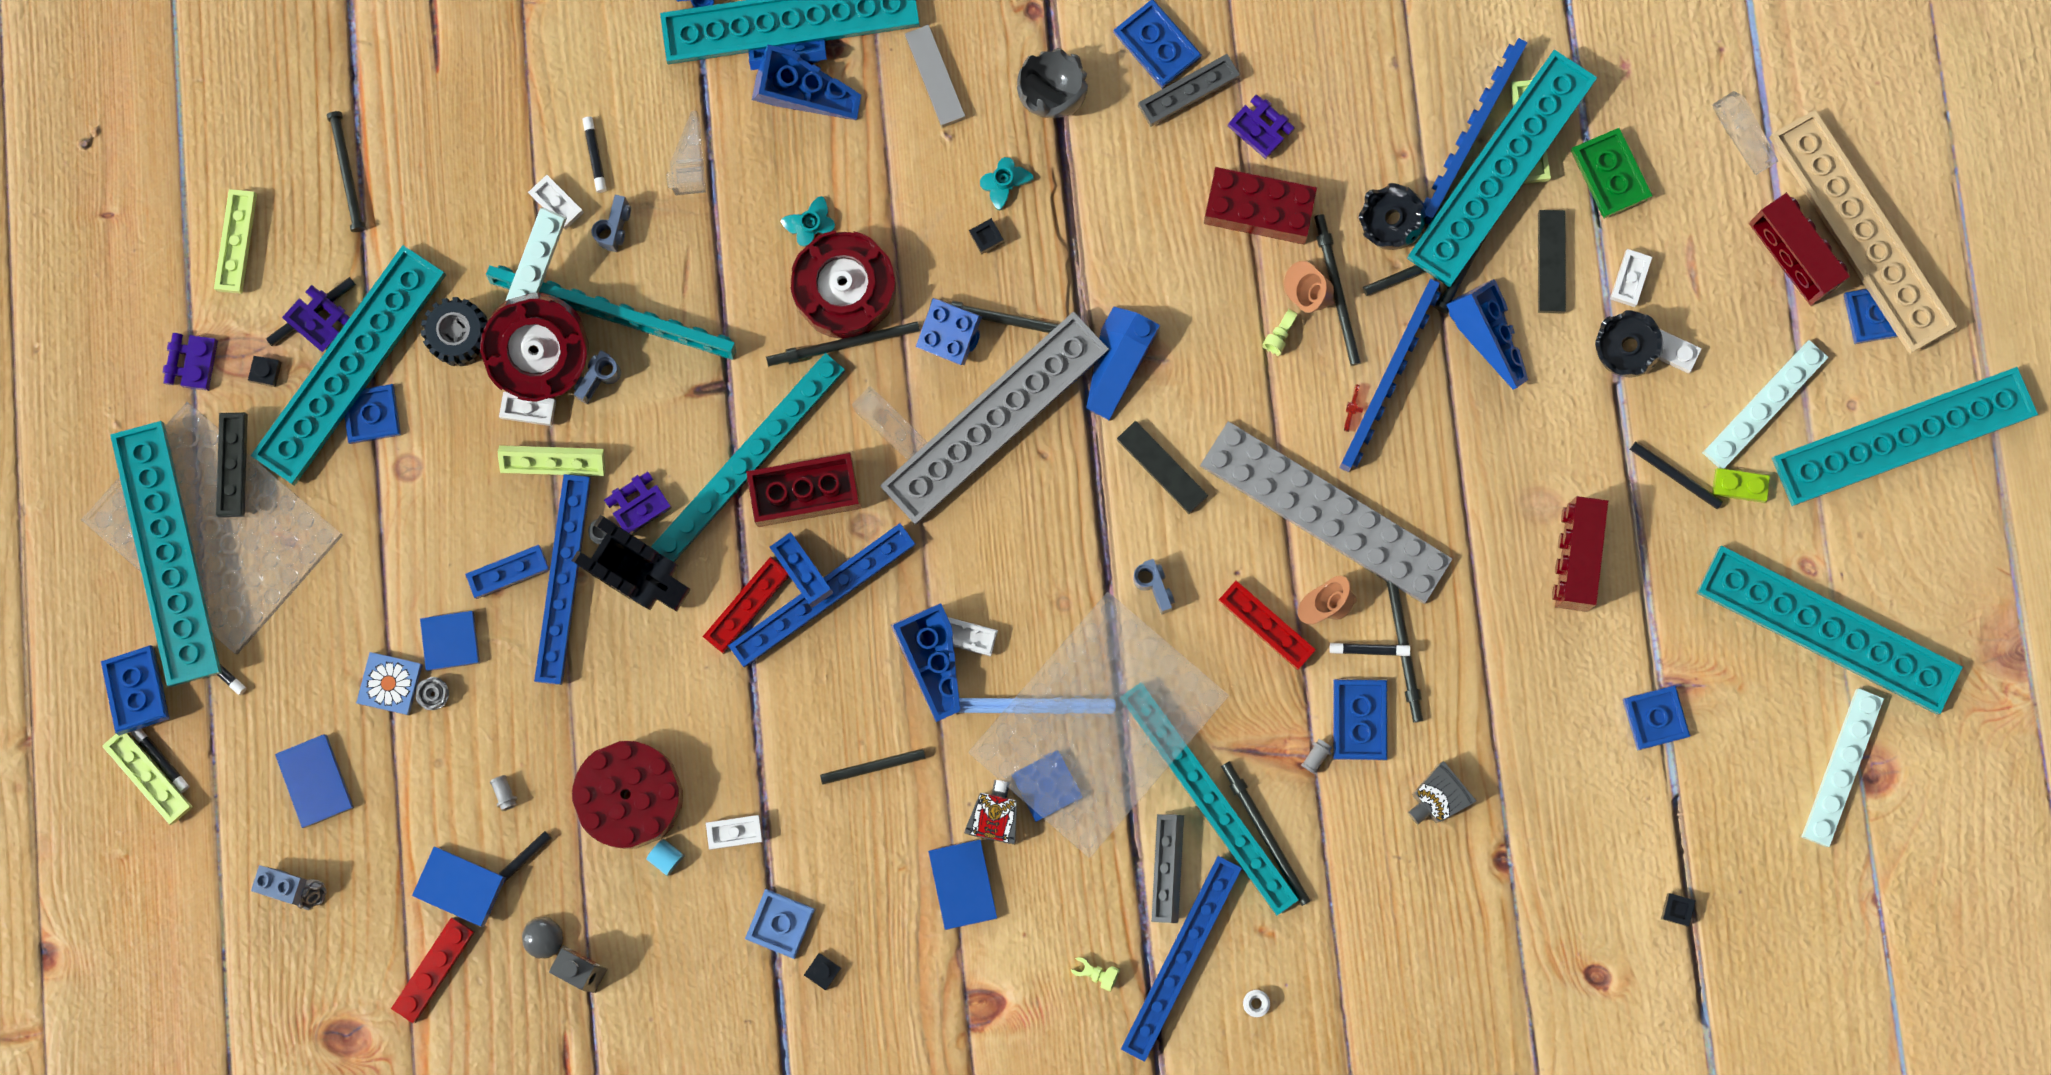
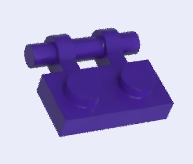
(1257, 132)
(311, 324)
(198, 361)
(640, 510)

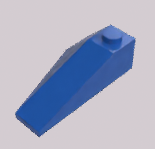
(795, 84)
(1483, 322)
(1128, 340)
(931, 657)

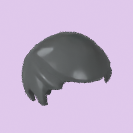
(1052, 84)

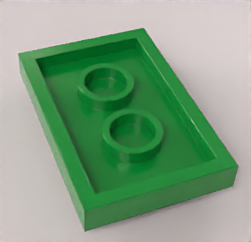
(1611, 173)

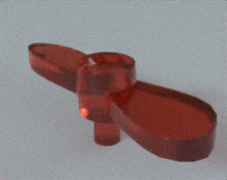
(1352, 408)

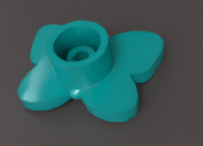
(1003, 180)
(810, 222)

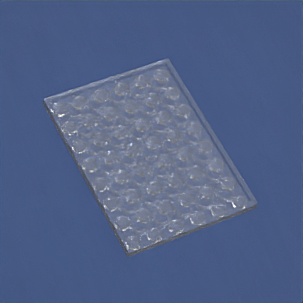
(242, 561)
(1098, 724)

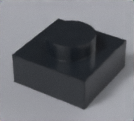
(986, 236)
(264, 371)
(1678, 909)
(822, 971)

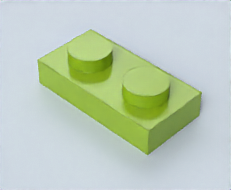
(1741, 485)

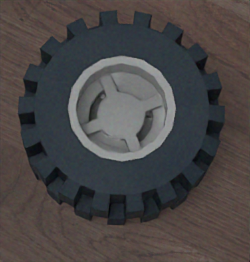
(454, 331)

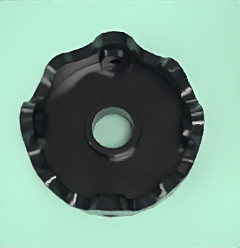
(1378, 208)
(1626, 326)

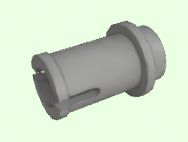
(1317, 756)
(503, 793)

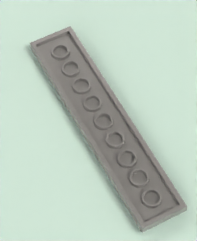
(994, 418)
(1326, 512)

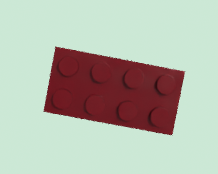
(1260, 205)
(1799, 248)
(803, 490)
(1580, 554)

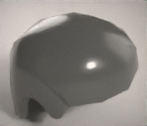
(542, 937)

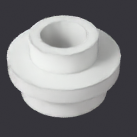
(1265, 1003)

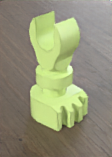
(1275, 342)
(1107, 978)

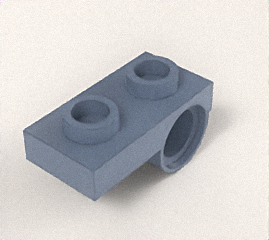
(619, 214)
(587, 386)
(1163, 596)
(278, 885)

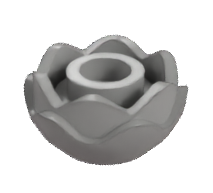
(424, 690)
(313, 894)

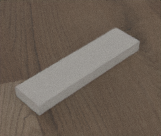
(935, 76)

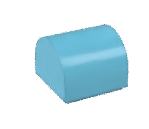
(665, 857)

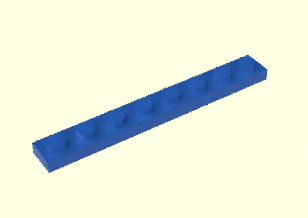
(1476, 121)
(1386, 385)
(562, 580)
(841, 581)
(1181, 959)

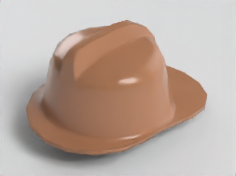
(1308, 287)
(1329, 600)

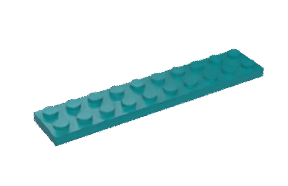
(754, 24)
(1501, 168)
(348, 365)
(1904, 436)
(165, 554)
(1829, 630)

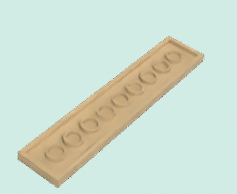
(1862, 232)

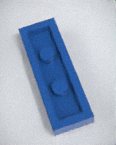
(809, 51)
(801, 570)
(507, 572)

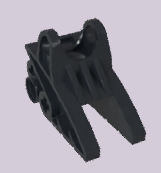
(633, 568)

